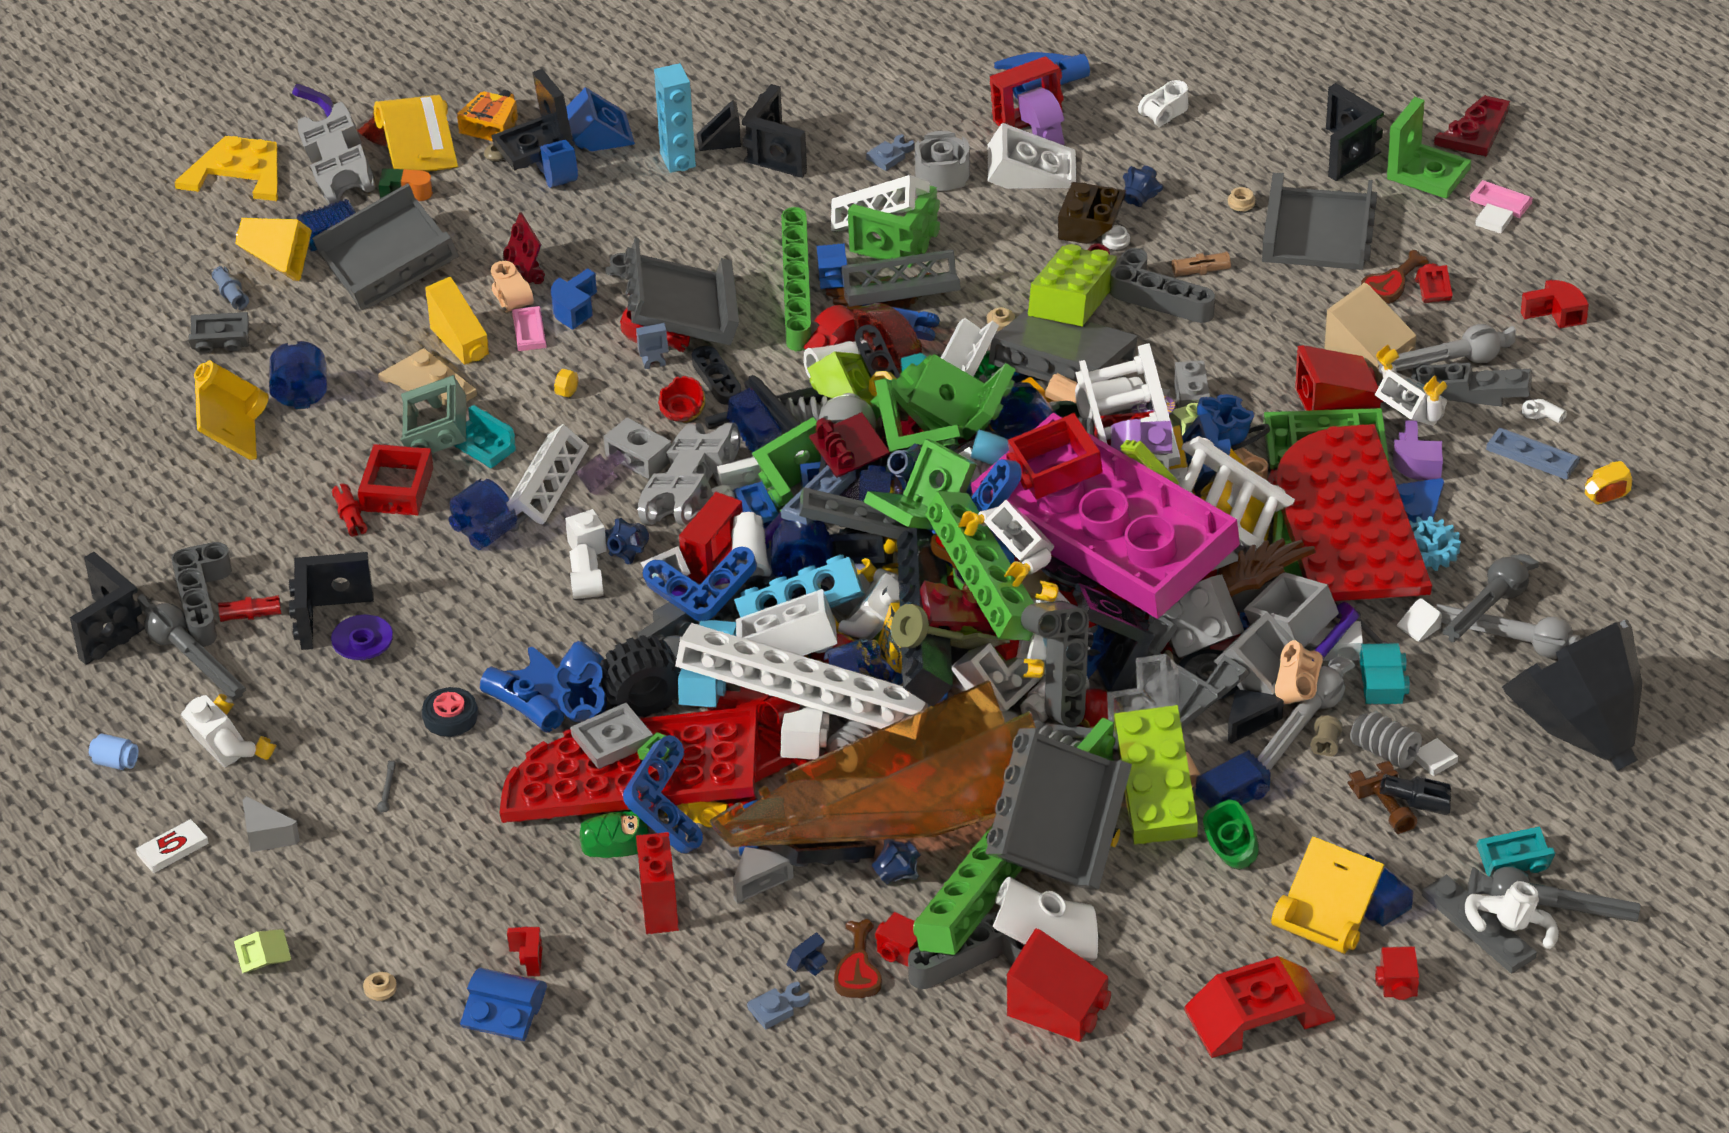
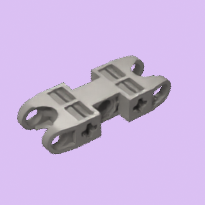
(342, 162)
(686, 485)

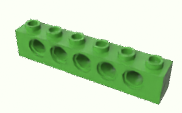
(980, 565)
(962, 901)

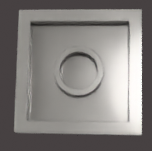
(611, 735)

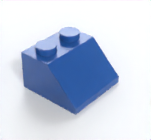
(597, 122)

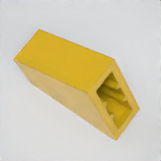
(276, 243)
(455, 321)

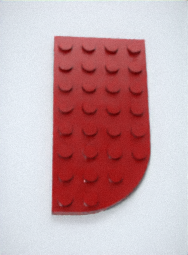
(1351, 516)
(564, 781)

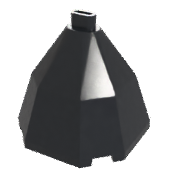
(1588, 694)

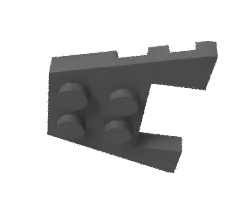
(1194, 693)

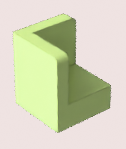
(262, 949)

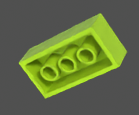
(1071, 285)
(1159, 779)

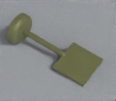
(912, 625)

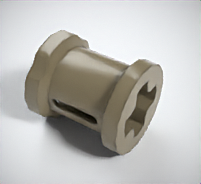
(1325, 739)

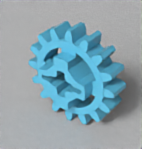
(1436, 542)

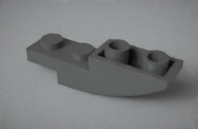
(1476, 387)
(673, 621)

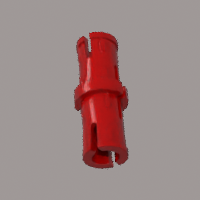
(349, 510)
(249, 608)

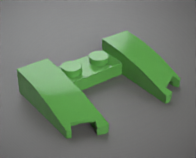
(1294, 425)

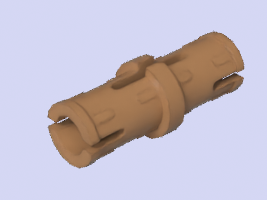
(1201, 264)

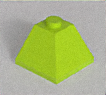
(841, 374)

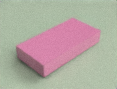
(1501, 197)
(529, 328)

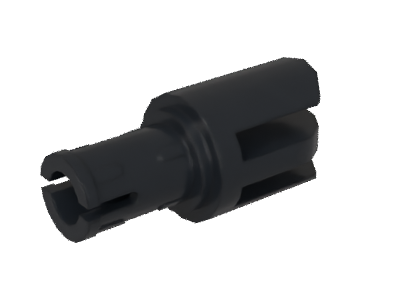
(1419, 793)

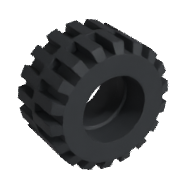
(641, 675)

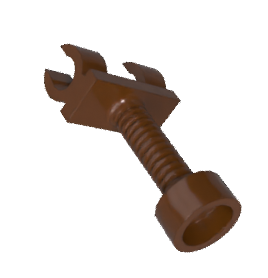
(1362, 788)

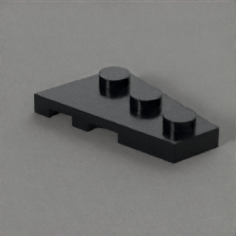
(825, 853)

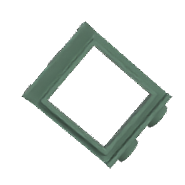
(440, 433)

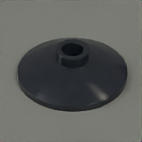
(1066, 576)

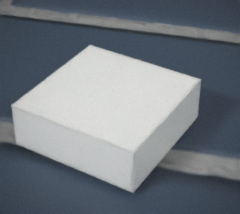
(1494, 218)
(1436, 757)

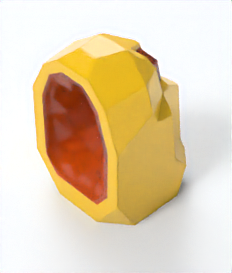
(1609, 483)

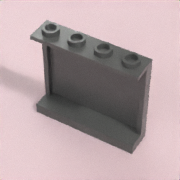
(1318, 226)
(385, 247)
(682, 296)
(1052, 347)
(1057, 809)

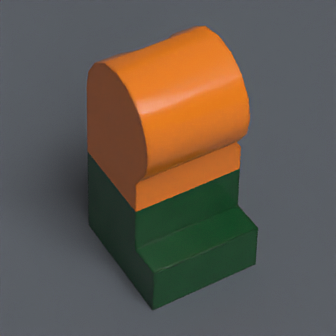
(395, 178)

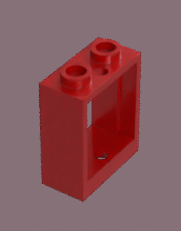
(1004, 82)
(1046, 439)
(405, 499)
(709, 535)
(657, 883)

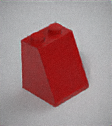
(1334, 380)
(1055, 988)

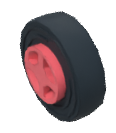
(449, 711)

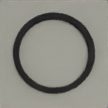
(1265, 429)

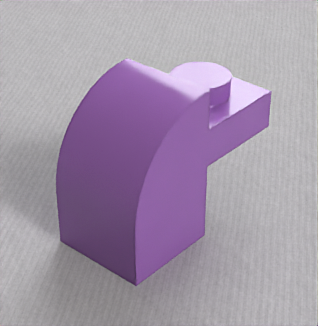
(1043, 113)
(1154, 435)
(1417, 458)

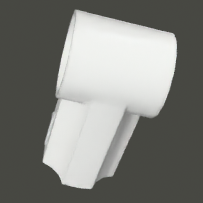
(585, 575)

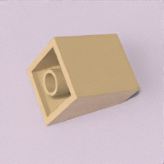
(1364, 325)

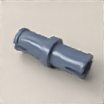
(230, 287)

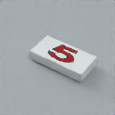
(172, 846)

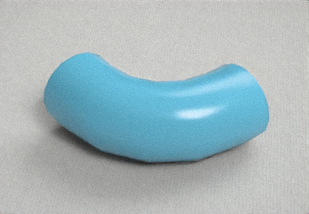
(989, 447)

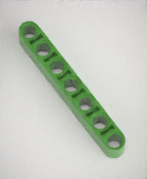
(796, 278)

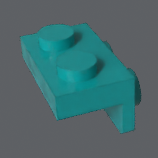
(487, 438)
(1517, 849)

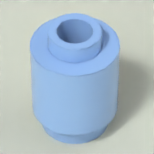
(113, 752)

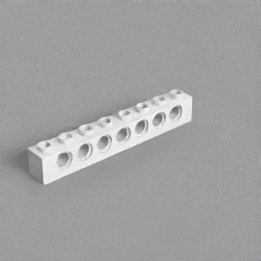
(795, 677)

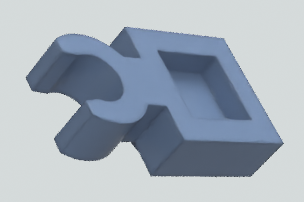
(888, 155)
(652, 344)
(775, 1007)

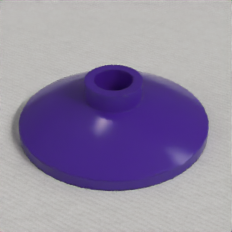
(362, 637)

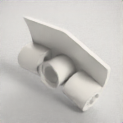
(1065, 921)

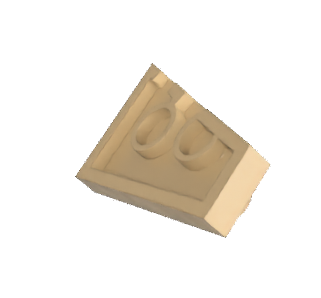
(421, 370)

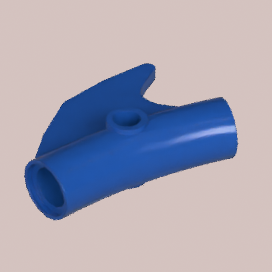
(1072, 68)
(528, 690)

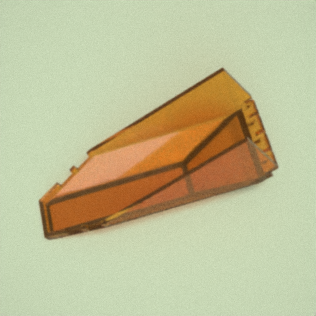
(896, 783)

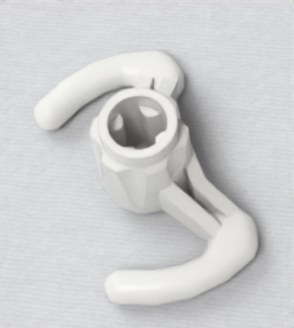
(1513, 911)

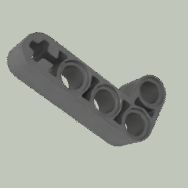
(1159, 292)
(192, 570)
(1062, 698)
(984, 944)

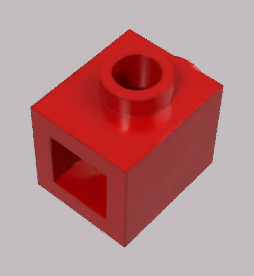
(896, 938)
(1398, 972)

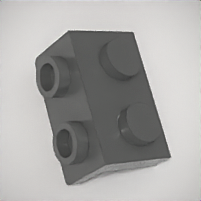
(219, 331)

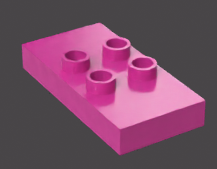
(1128, 527)

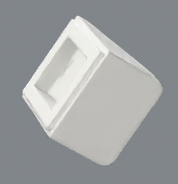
(1421, 620)

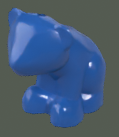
(1228, 415)
(580, 683)

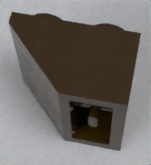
(1088, 212)

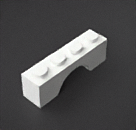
(804, 733)

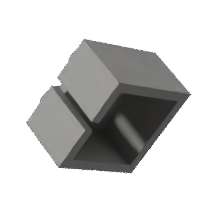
(1297, 605)
(1204, 617)
(1260, 653)

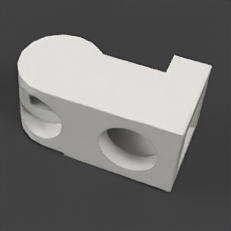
(1347, 647)

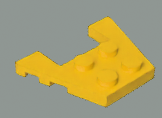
(238, 159)

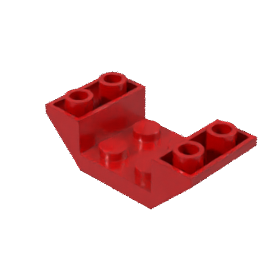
(1253, 998)

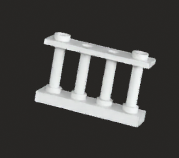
(1149, 392)
(1250, 483)

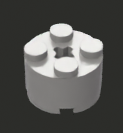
(943, 160)

